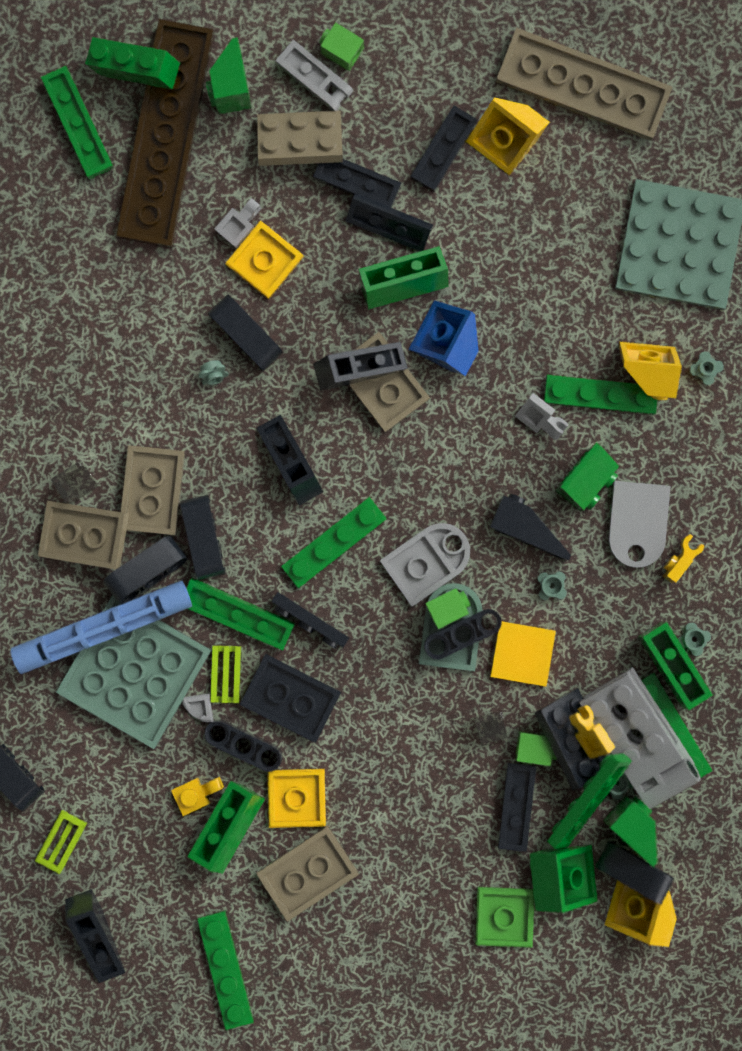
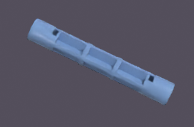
(101, 627)

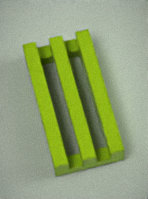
(237, 671)
(72, 820)

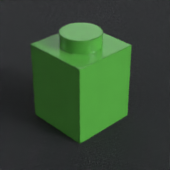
(341, 46)
(448, 607)
(534, 749)

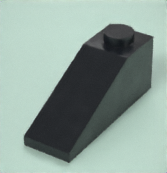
(359, 365)
(290, 460)
(523, 524)
(93, 935)

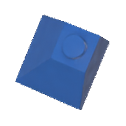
(447, 337)

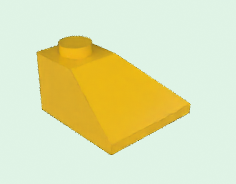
(507, 133)
(653, 368)
(641, 917)

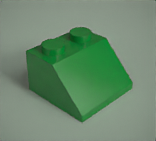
(228, 81)
(588, 477)
(635, 826)
(563, 878)

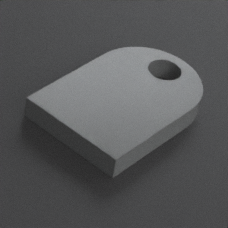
(638, 519)
(425, 562)

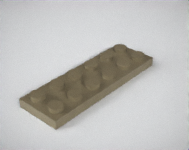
(584, 84)

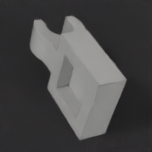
(236, 225)
(537, 415)

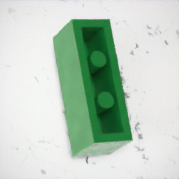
(132, 63)
(404, 277)
(675, 666)
(226, 827)

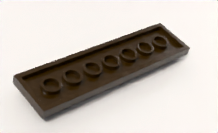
(165, 138)

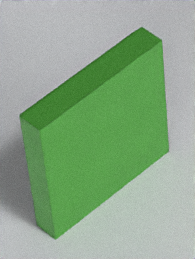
(504, 917)

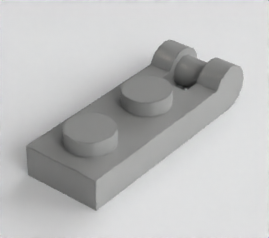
(313, 75)

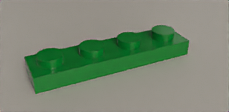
(77, 122)
(598, 394)
(334, 542)
(239, 614)
(677, 724)
(583, 808)
(225, 970)

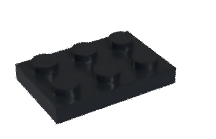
(290, 698)
(562, 739)

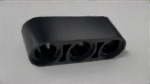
(245, 332)
(202, 537)
(145, 570)
(476, 633)
(229, 745)
(17, 781)
(635, 872)

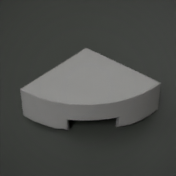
(199, 707)

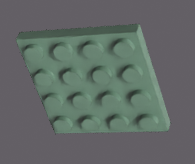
(680, 244)
(136, 678)

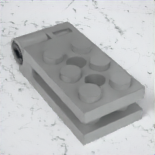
(659, 759)

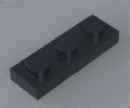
(444, 149)
(360, 180)
(389, 222)
(309, 621)
(517, 807)

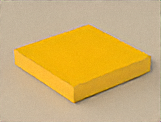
(264, 260)
(523, 654)
(296, 798)

